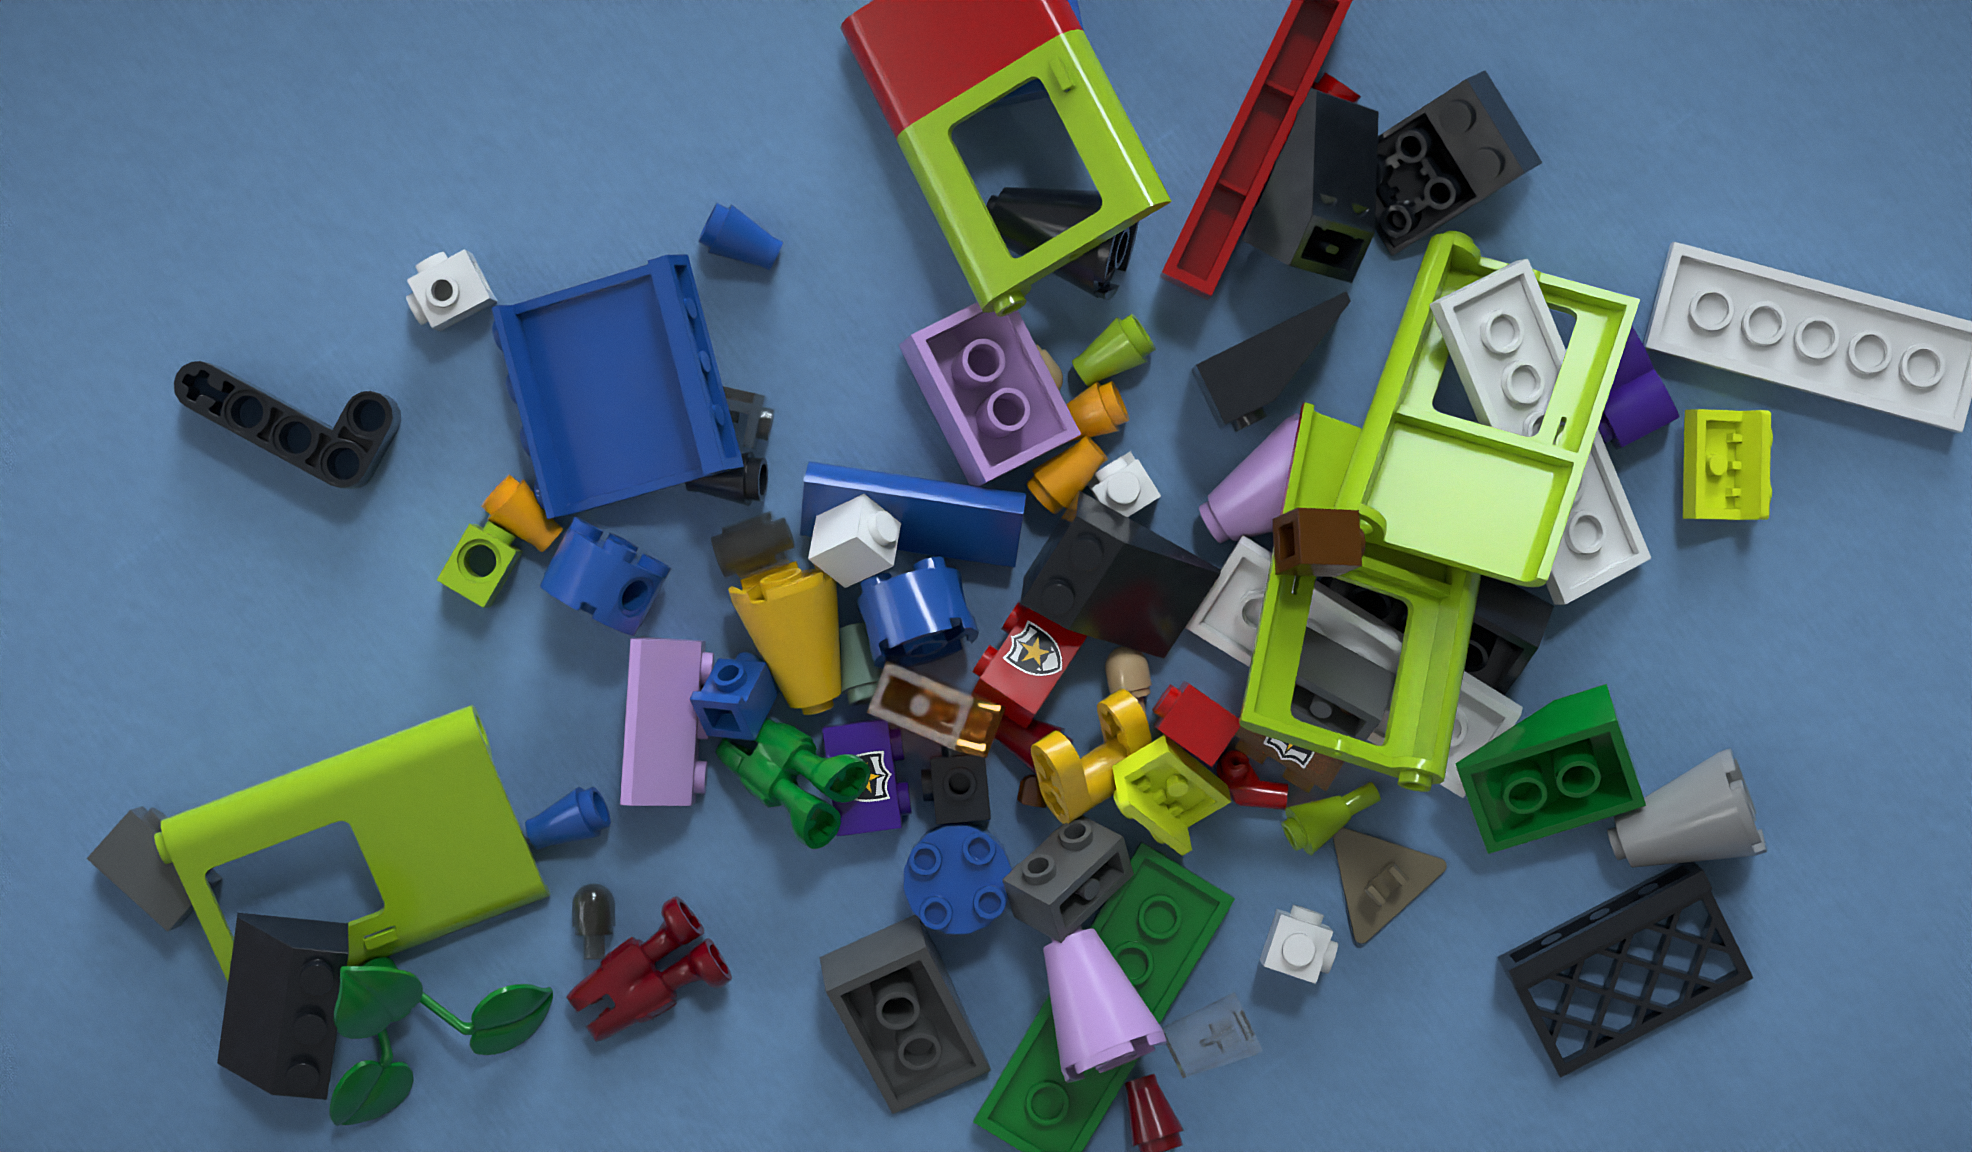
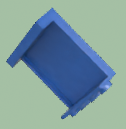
(617, 387)

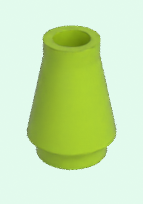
(1115, 350)

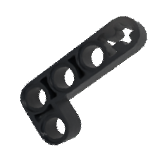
(281, 416)

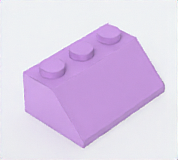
(989, 391)
(662, 724)

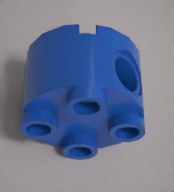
(604, 577)
(916, 614)
(957, 878)

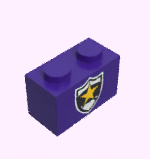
(884, 799)

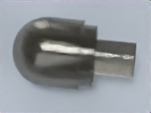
(593, 918)

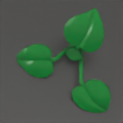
(383, 994)

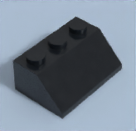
(283, 1003)

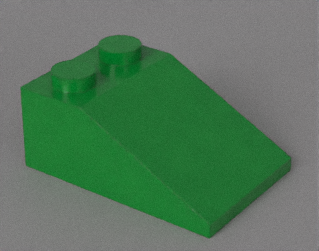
(1552, 772)

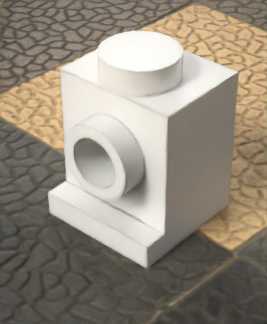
(1124, 485)

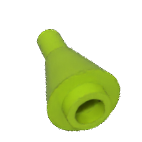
(1317, 821)

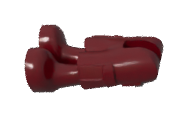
(635, 983)

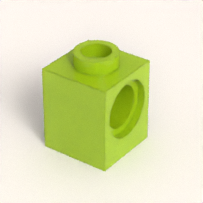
(461, 578)

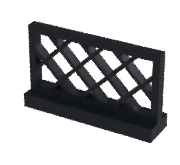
(1613, 923)

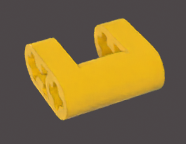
(1079, 784)

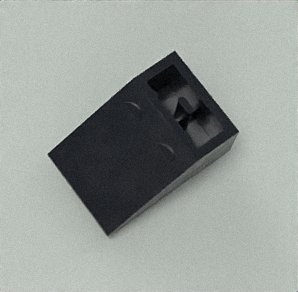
(1447, 161)
(1321, 190)

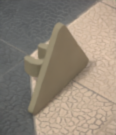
(1380, 878)

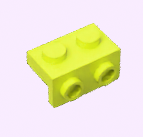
(1727, 464)
(1167, 791)

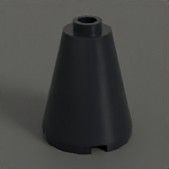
(1037, 215)

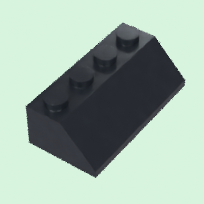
(1503, 632)

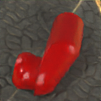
(1246, 786)

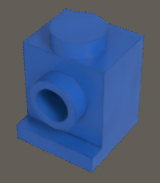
(738, 686)

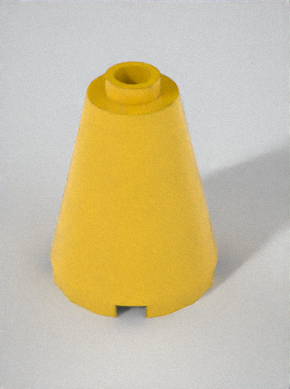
(795, 630)

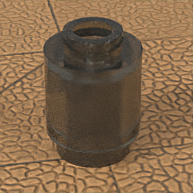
(753, 545)

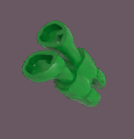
(772, 778)

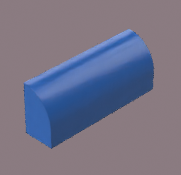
(933, 514)

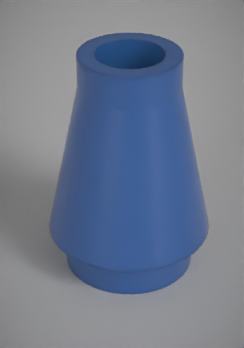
(738, 237)
(570, 819)

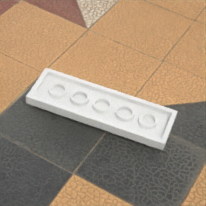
(1813, 337)
(1509, 366)
(1231, 620)

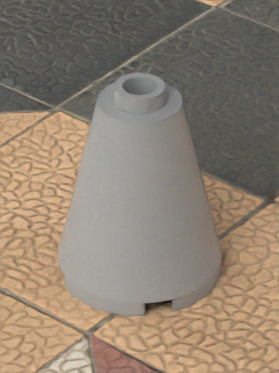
(1692, 819)

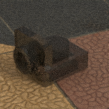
(760, 417)

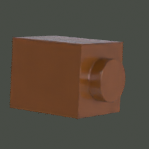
(1318, 542)

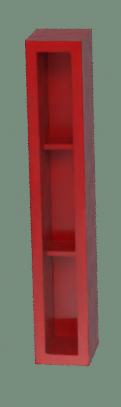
(1253, 144)

